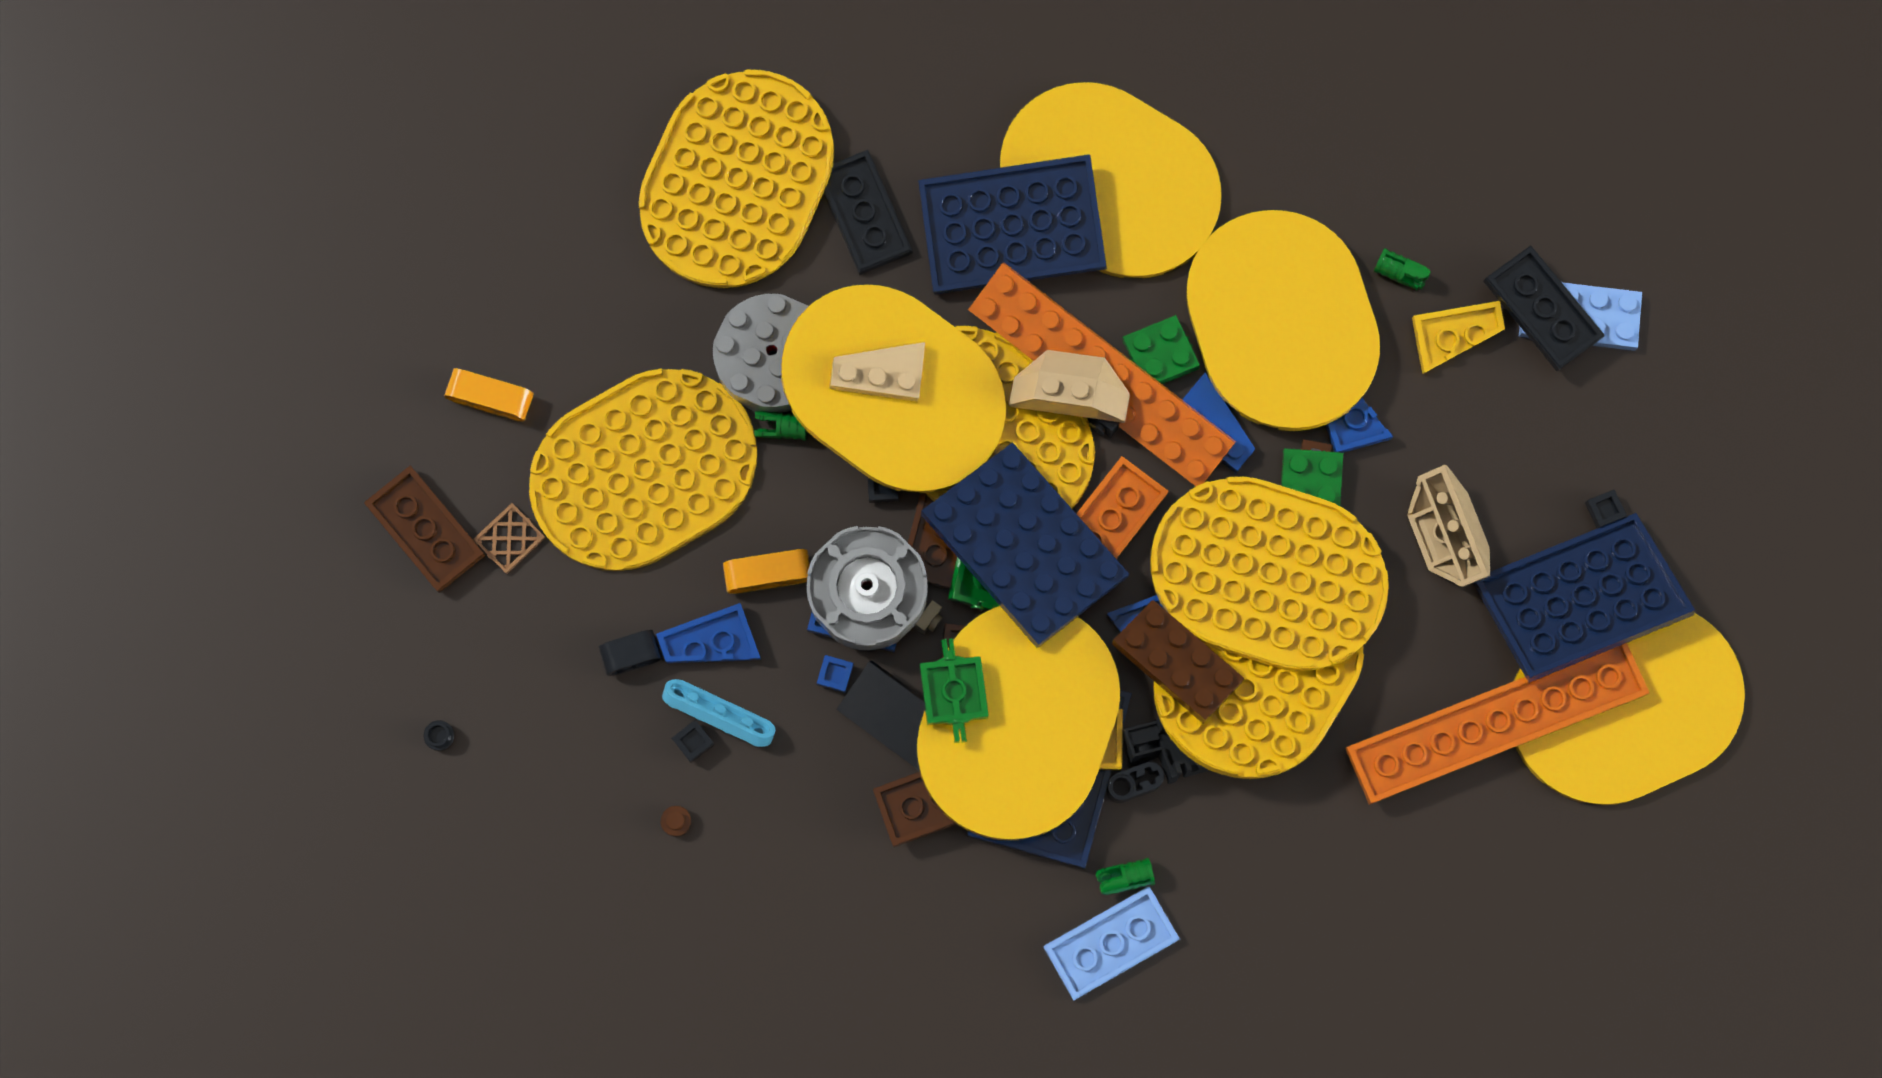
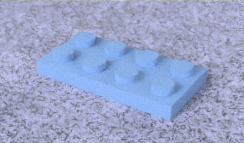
(1613, 311)

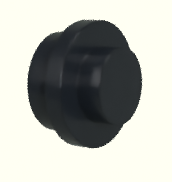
(438, 735)

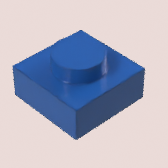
(835, 674)

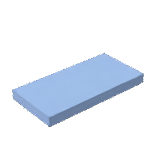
(1111, 943)

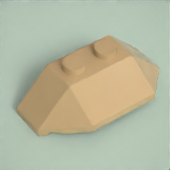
(1071, 386)
(1448, 528)

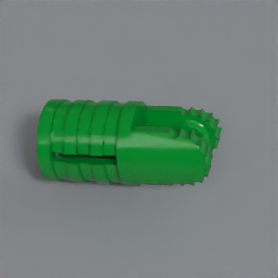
(1402, 269)
(786, 426)
(1125, 876)

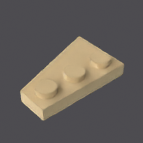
(881, 372)

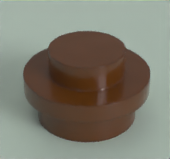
(675, 821)

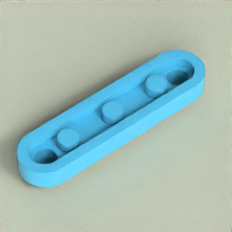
(718, 713)

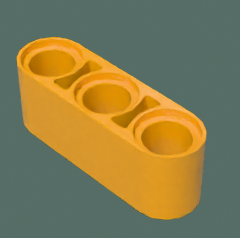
(488, 395)
(766, 571)

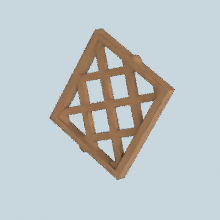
(523, 553)

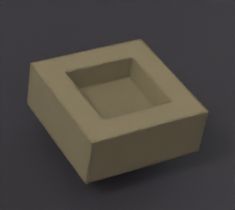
(930, 618)

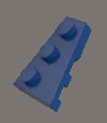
(710, 638)

